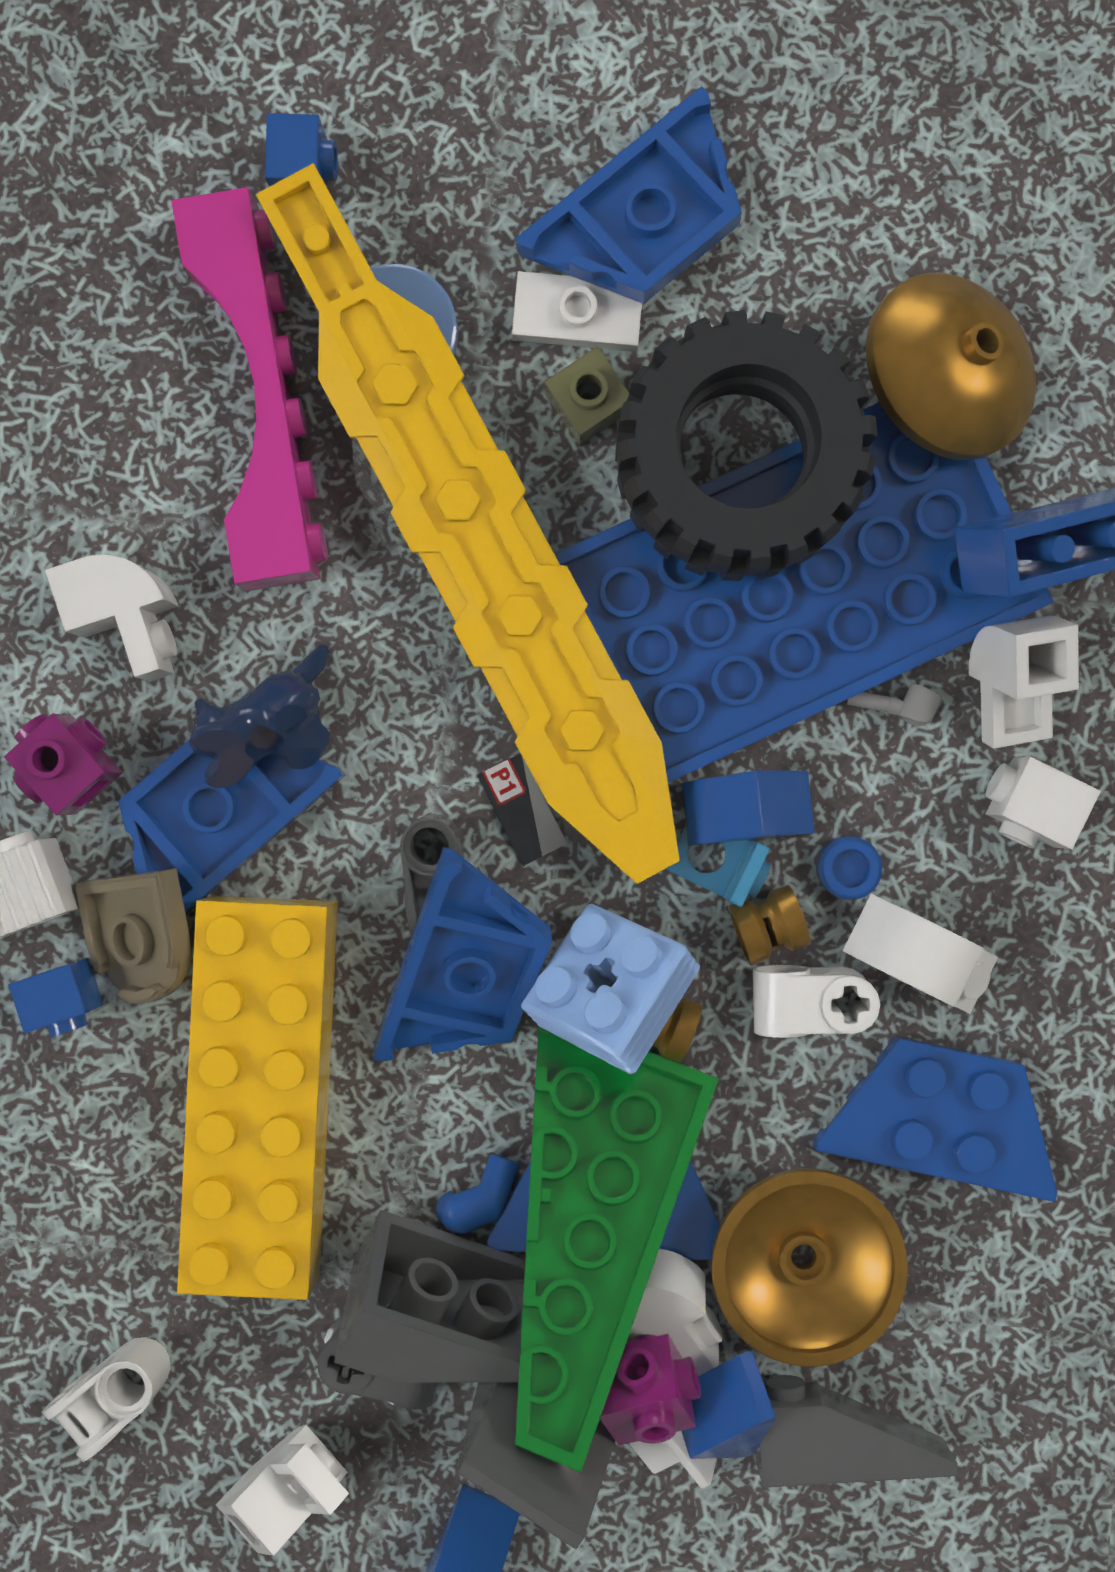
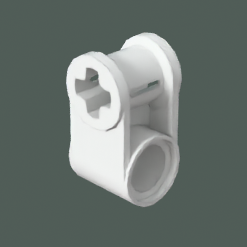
(799, 1001)
(105, 1399)

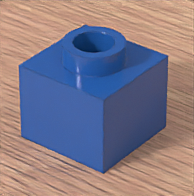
(295, 143)
(57, 998)

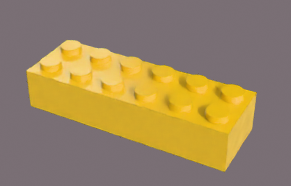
(257, 1097)

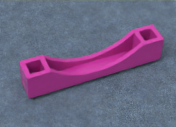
(269, 523)

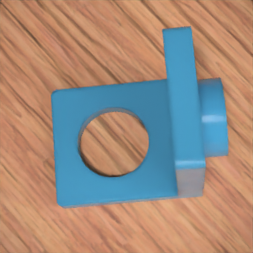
(738, 876)

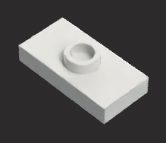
(573, 313)

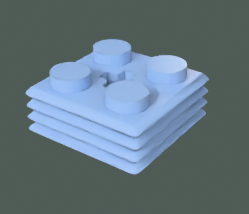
(619, 1020)

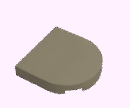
(137, 932)

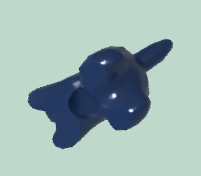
(271, 719)

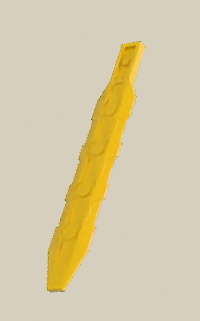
(479, 540)

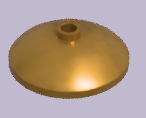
(951, 366)
(815, 1308)

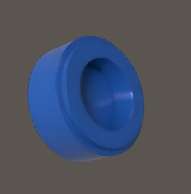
(849, 867)

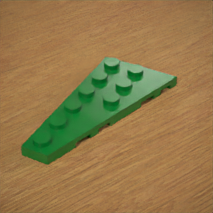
(599, 1203)

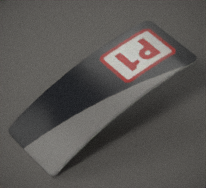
(522, 809)

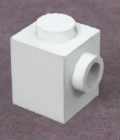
(1039, 803)

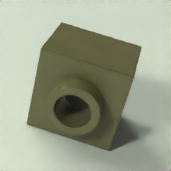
(583, 416)

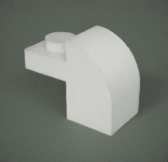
(113, 593)
(1019, 672)
(921, 953)
(677, 1307)
(284, 1491)

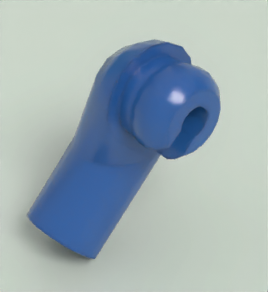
(482, 1203)

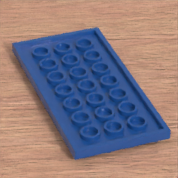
(756, 654)

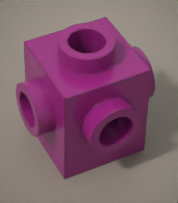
(61, 762)
(651, 1392)

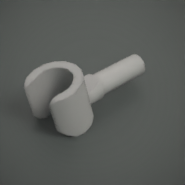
(916, 708)

